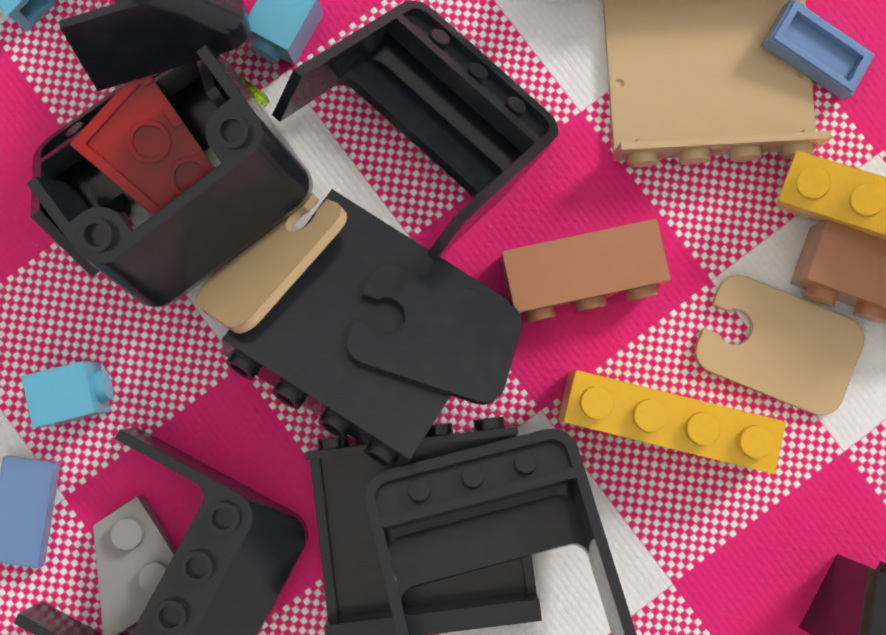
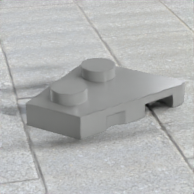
(130, 562)

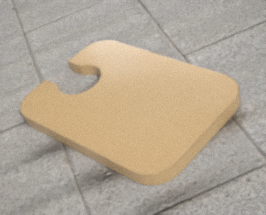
(264, 272)
(792, 347)

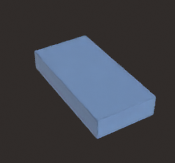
(818, 49)
(26, 509)

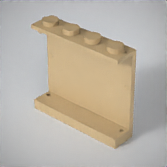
(701, 85)

